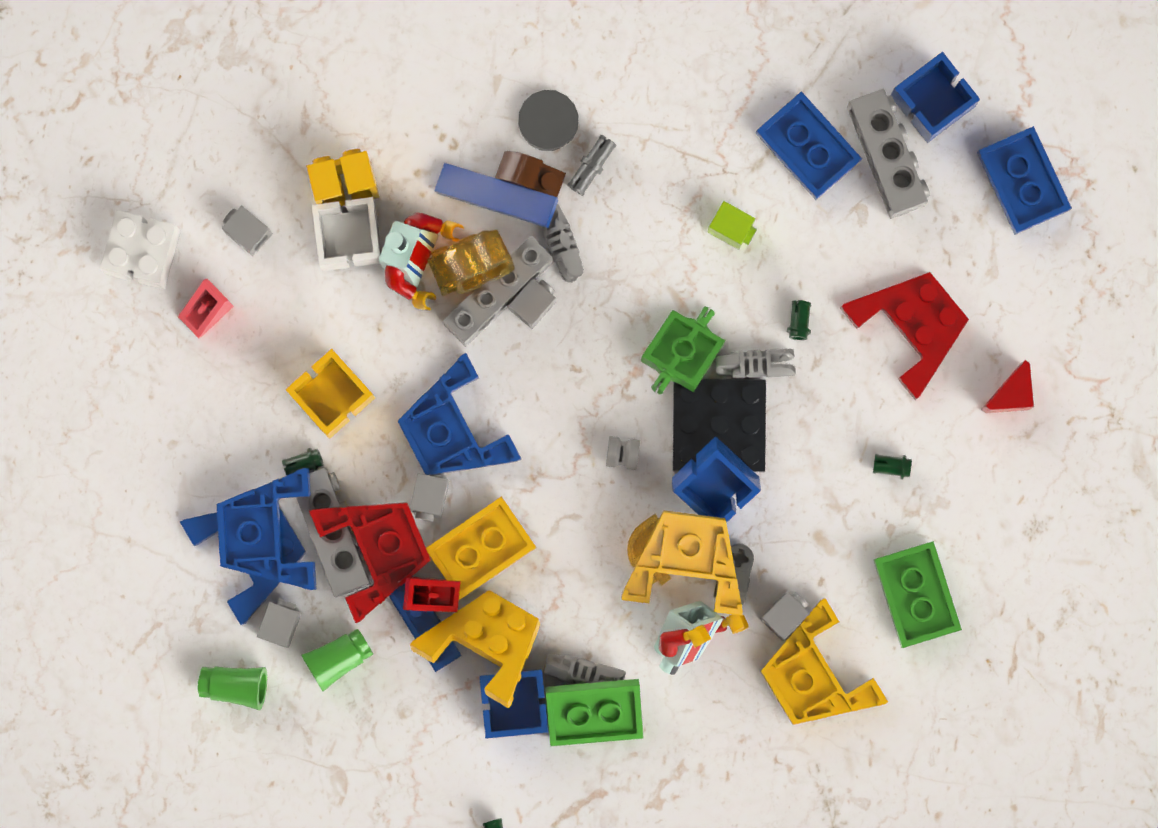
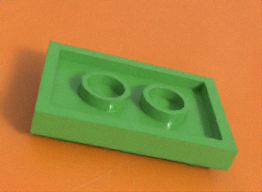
(917, 594)
(594, 712)

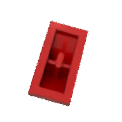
(1014, 393)
(431, 594)

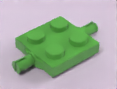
(683, 350)

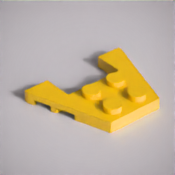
(692, 548)
(492, 630)
(805, 681)

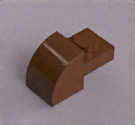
(530, 173)

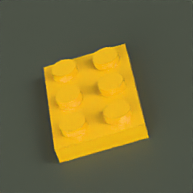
(481, 547)

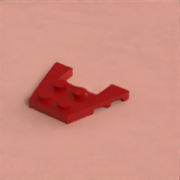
(922, 315)
(387, 542)

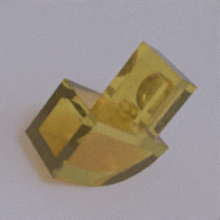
(637, 544)

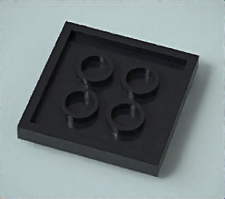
(725, 409)

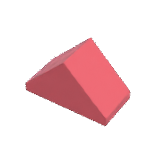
(204, 308)

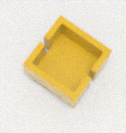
(358, 175)
(330, 394)

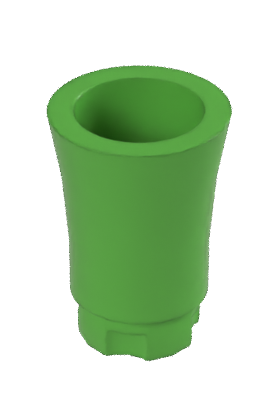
(337, 658)
(234, 685)

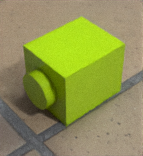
(732, 226)

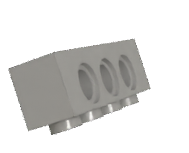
(896, 199)
(495, 296)
(340, 580)

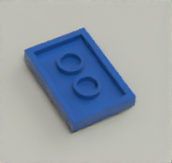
(808, 145)
(1024, 180)

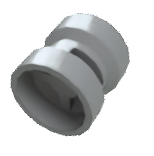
(622, 453)

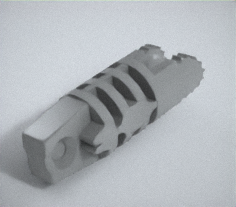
(563, 247)
(756, 363)
(580, 671)

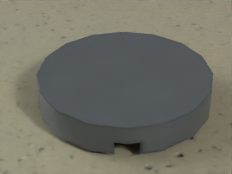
(548, 120)

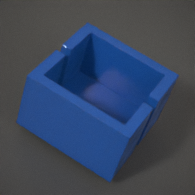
(932, 97)
(714, 480)
(525, 713)

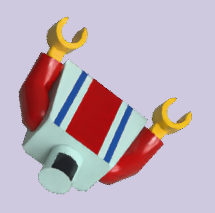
(407, 253)
(689, 632)

